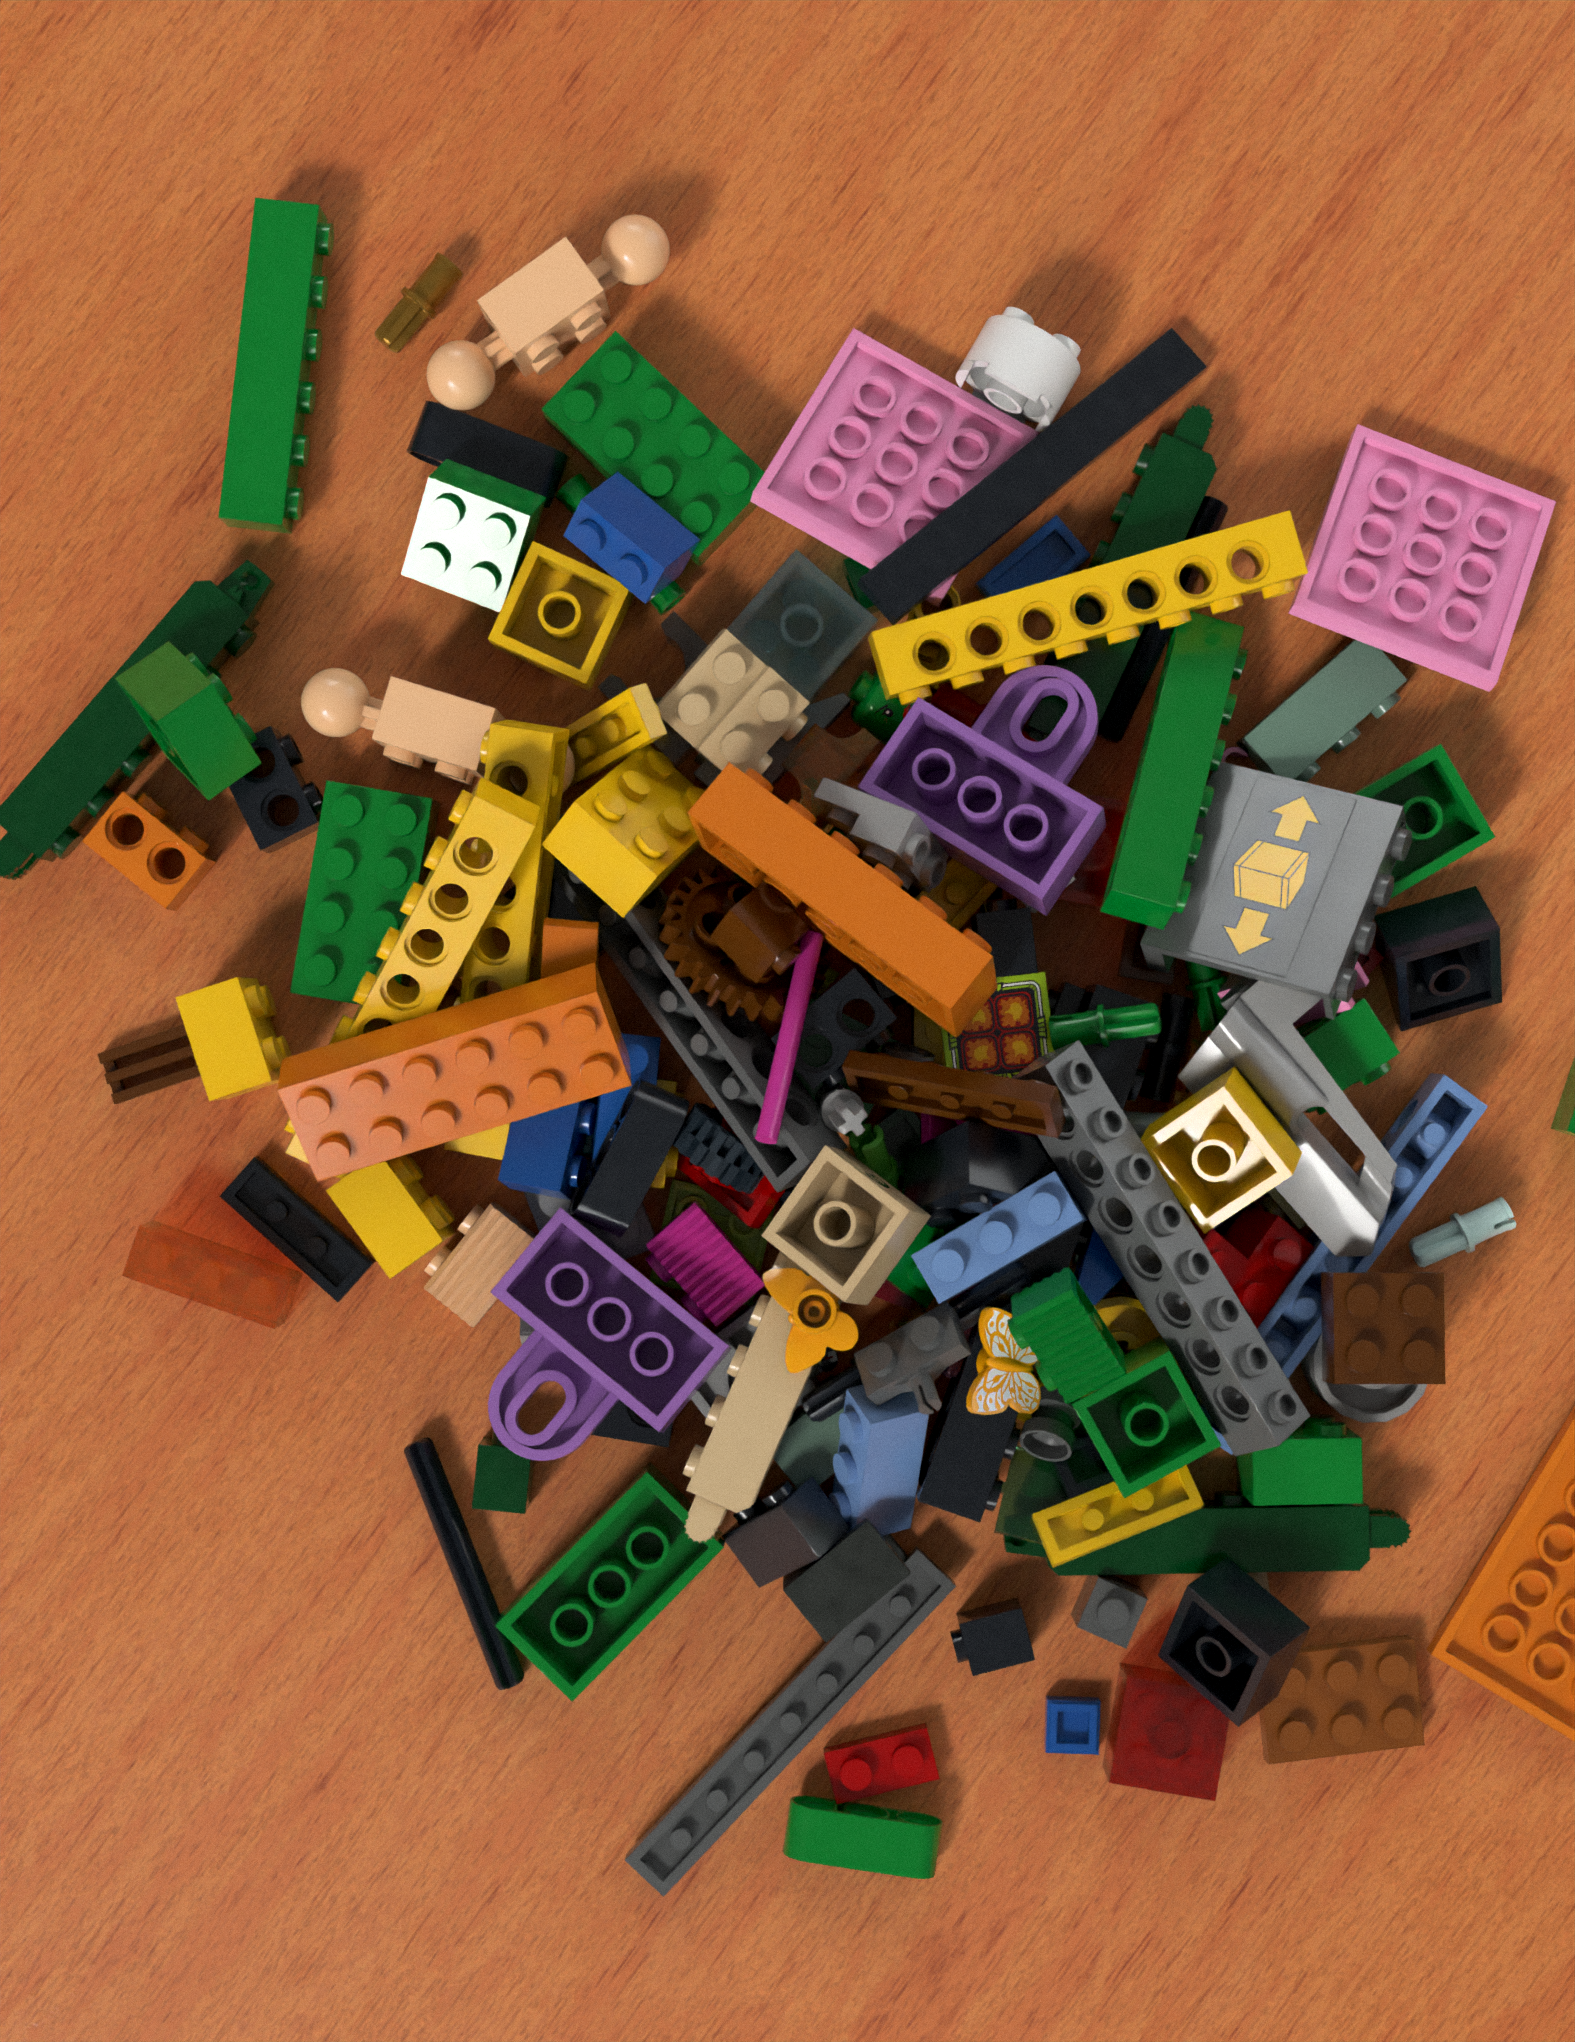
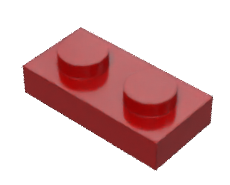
(881, 1763)

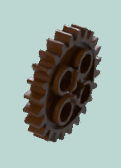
(688, 923)

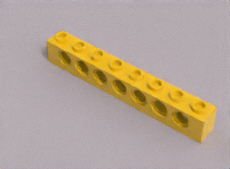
(1268, 541)
(542, 756)
(506, 825)

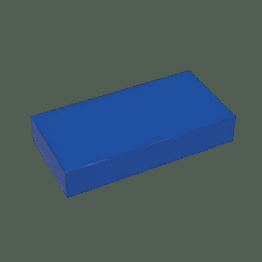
(1042, 557)

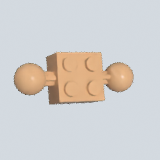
(547, 310)
(410, 724)

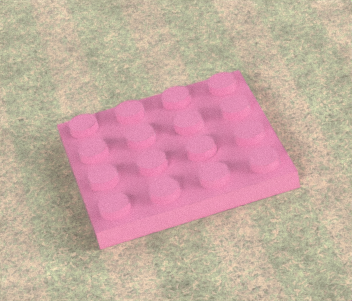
(883, 453)
(1423, 558)

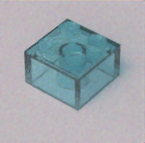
(803, 626)

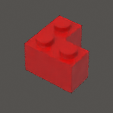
(1257, 1258)

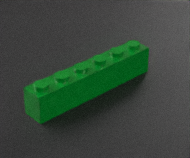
(275, 366)
(1173, 772)

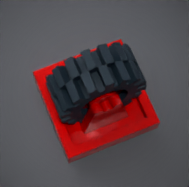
(723, 1166)

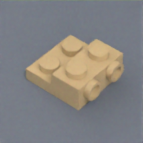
(733, 706)

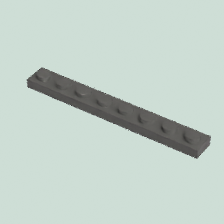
(786, 1726)

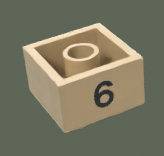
(845, 1226)

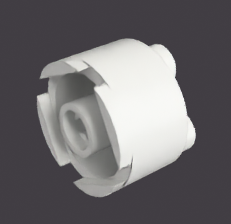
(1021, 368)

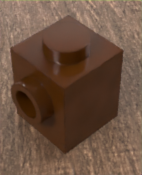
(761, 933)

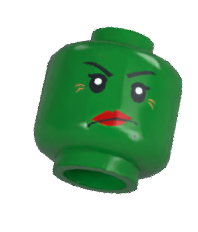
(873, 710)

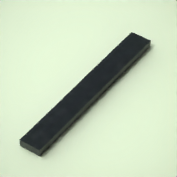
(1031, 476)

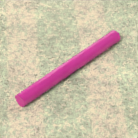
(789, 1039)

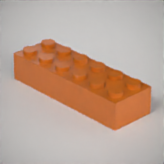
(846, 899)
(455, 1072)

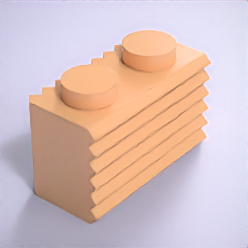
(483, 1256)

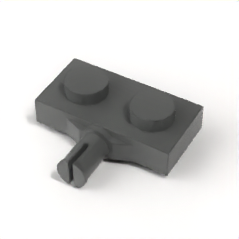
(913, 1358)

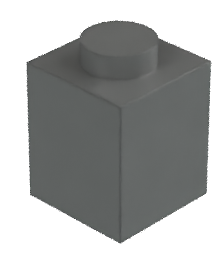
(1109, 1608)

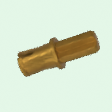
(418, 303)

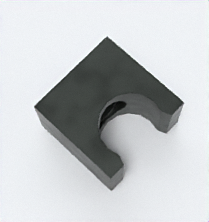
(847, 1579)

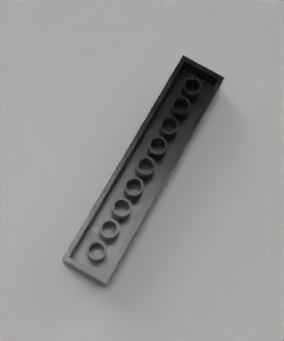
(965, 1447)

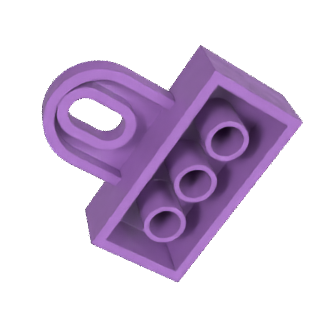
(994, 793)
(598, 1336)

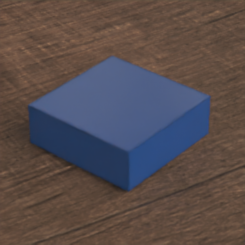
(1072, 1725)

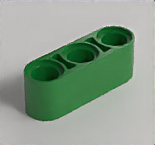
(862, 1837)

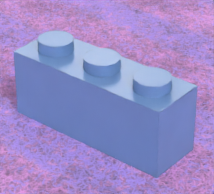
(999, 1237)
(878, 1460)

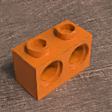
(144, 860)

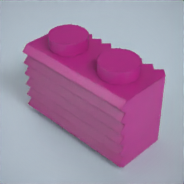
(703, 1264)

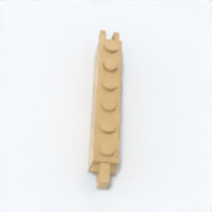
(747, 1422)

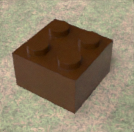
(1383, 1327)

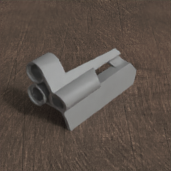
(1289, 1079)

